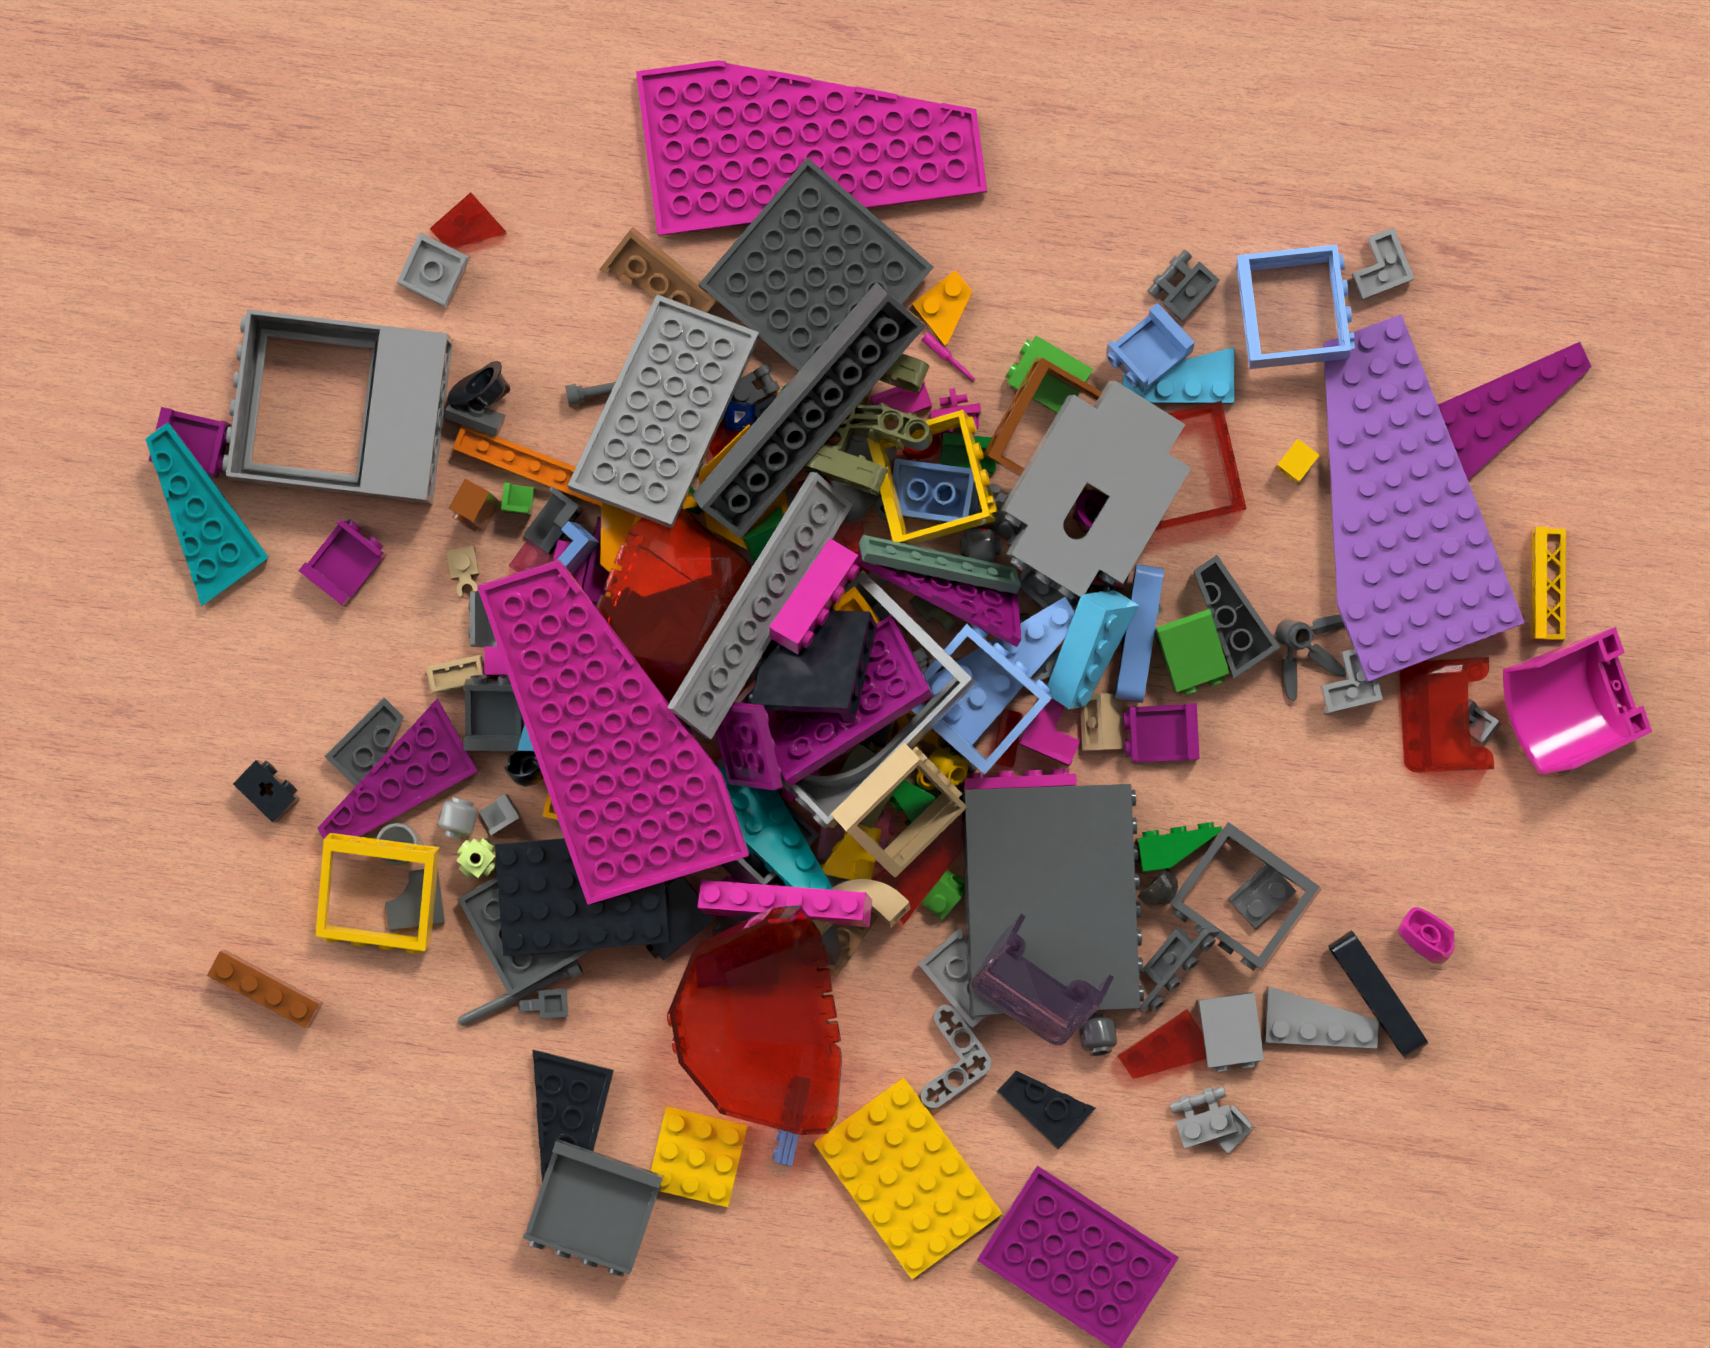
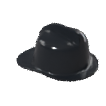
(481, 387)

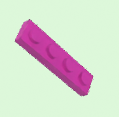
(1032, 778)

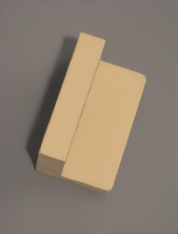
(1102, 723)

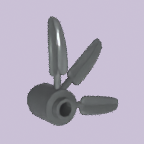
(1299, 636)

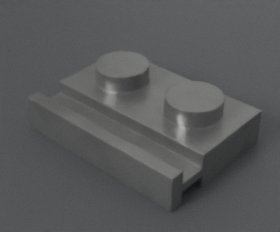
(1261, 895)

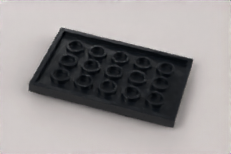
(548, 911)

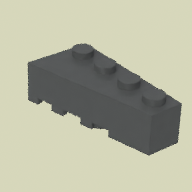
(1239, 627)

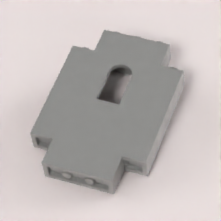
(1119, 451)

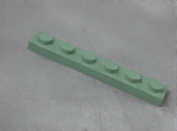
(939, 564)

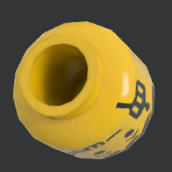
(950, 763)

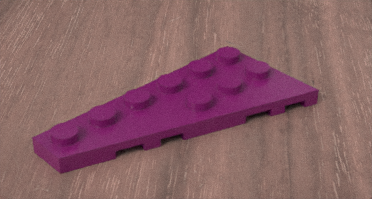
(413, 770)

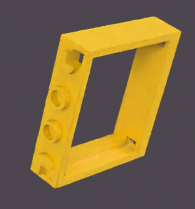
(981, 479)
(382, 849)

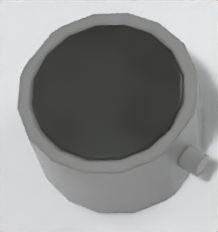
(399, 833)

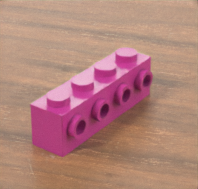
(814, 596)

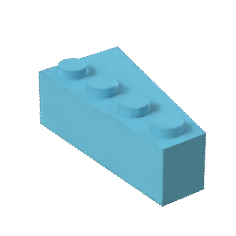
(1089, 646)

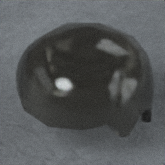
(1160, 891)

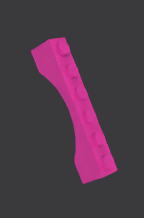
(746, 899)

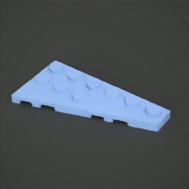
(994, 684)

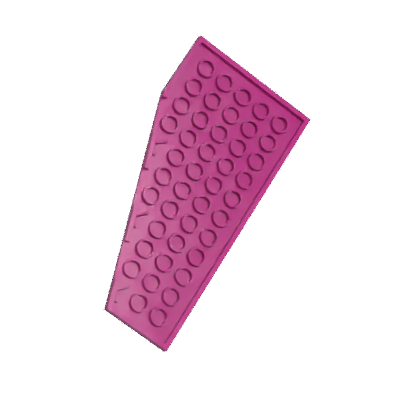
(618, 764)

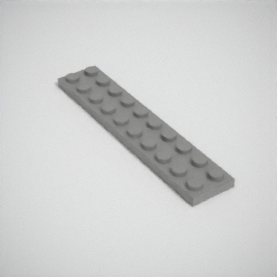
(744, 627)

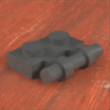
(1189, 291)

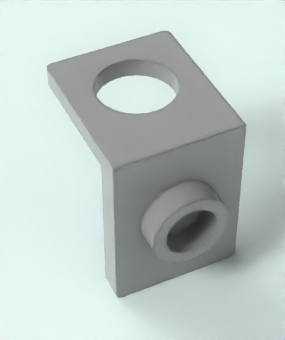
(1244, 1127)

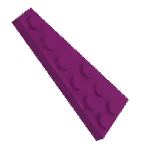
(1499, 410)
(981, 606)

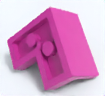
(1044, 739)

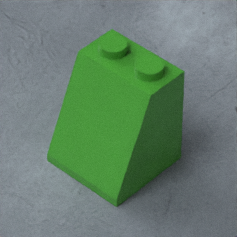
(1192, 652)

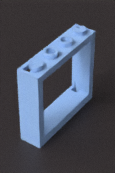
(1287, 258)
(1018, 670)

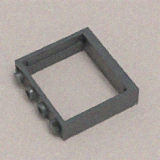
(1226, 942)

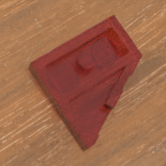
(467, 224)

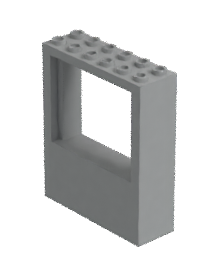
(399, 416)

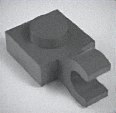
(551, 1003)

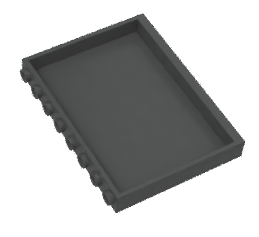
(1069, 869)

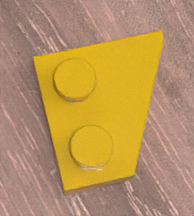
(850, 858)

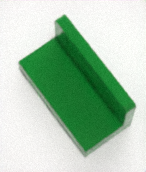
(955, 452)

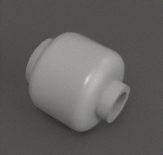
(457, 817)

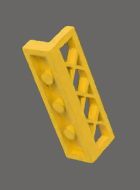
(1539, 583)

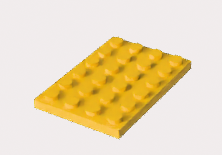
(908, 1178)

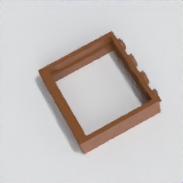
(1020, 403)

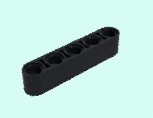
(1378, 994)

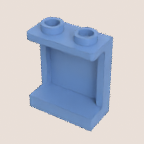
(1150, 349)
(579, 549)

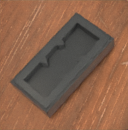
(475, 417)

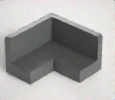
(547, 525)

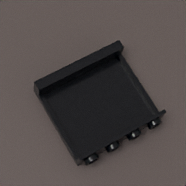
(824, 675)

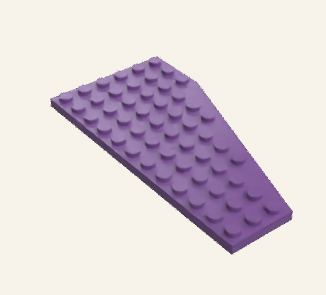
(1404, 520)

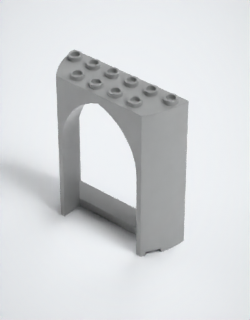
(825, 793)

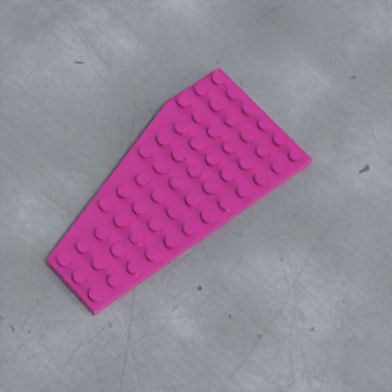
(735, 134)

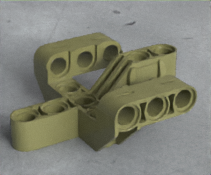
(871, 421)

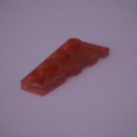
(927, 867)

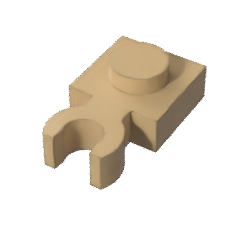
(463, 565)

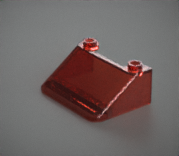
(1438, 716)

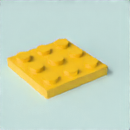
(698, 1155)

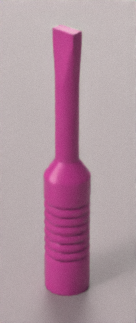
(944, 353)

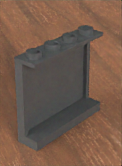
(593, 1208)

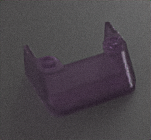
(1032, 994)

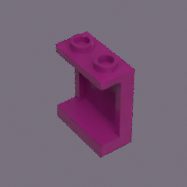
(201, 435)
(344, 562)
(1162, 733)

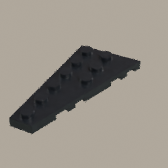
(569, 1102)

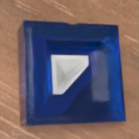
(739, 415)

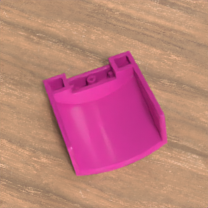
(1573, 703)

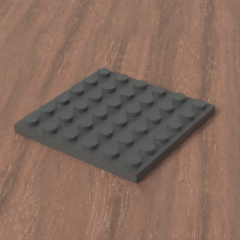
(810, 265)

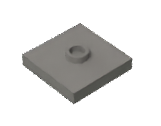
(433, 269)

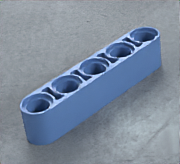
(1139, 634)

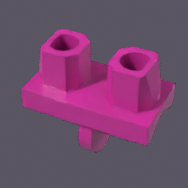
(971, 410)

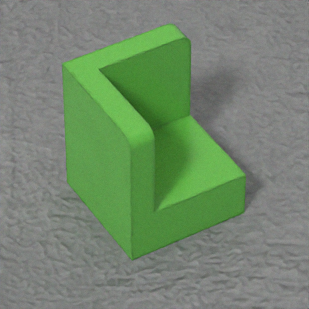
(517, 499)

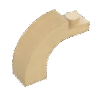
(886, 902)

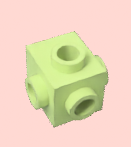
(487, 862)

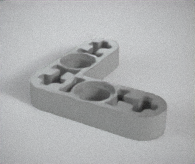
(965, 1054)

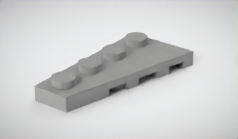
(1309, 1022)

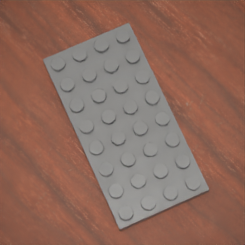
(663, 411)

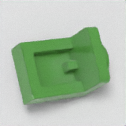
(944, 894)

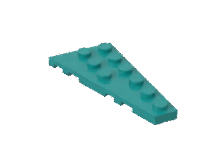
(208, 528)
(775, 836)

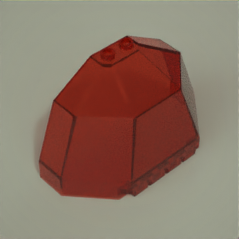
(670, 595)
(758, 1023)

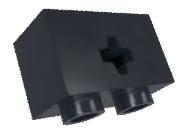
(251, 786)

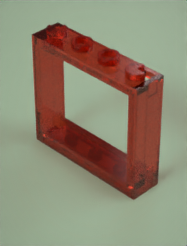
(1228, 463)

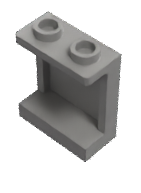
(1231, 1031)

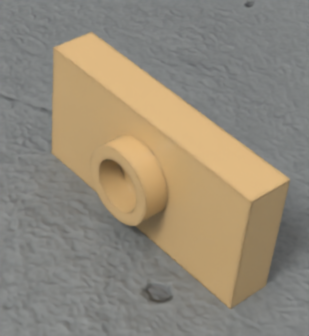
(453, 674)

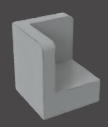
(500, 814)

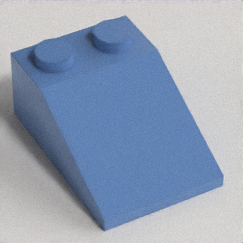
(934, 491)

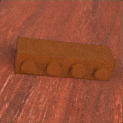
(473, 506)
(264, 989)

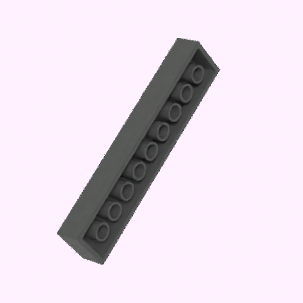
(808, 410)

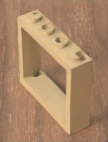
(921, 830)

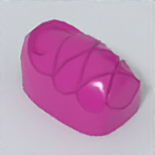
(1427, 935)

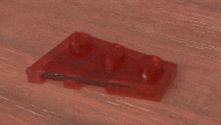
(1167, 1047)

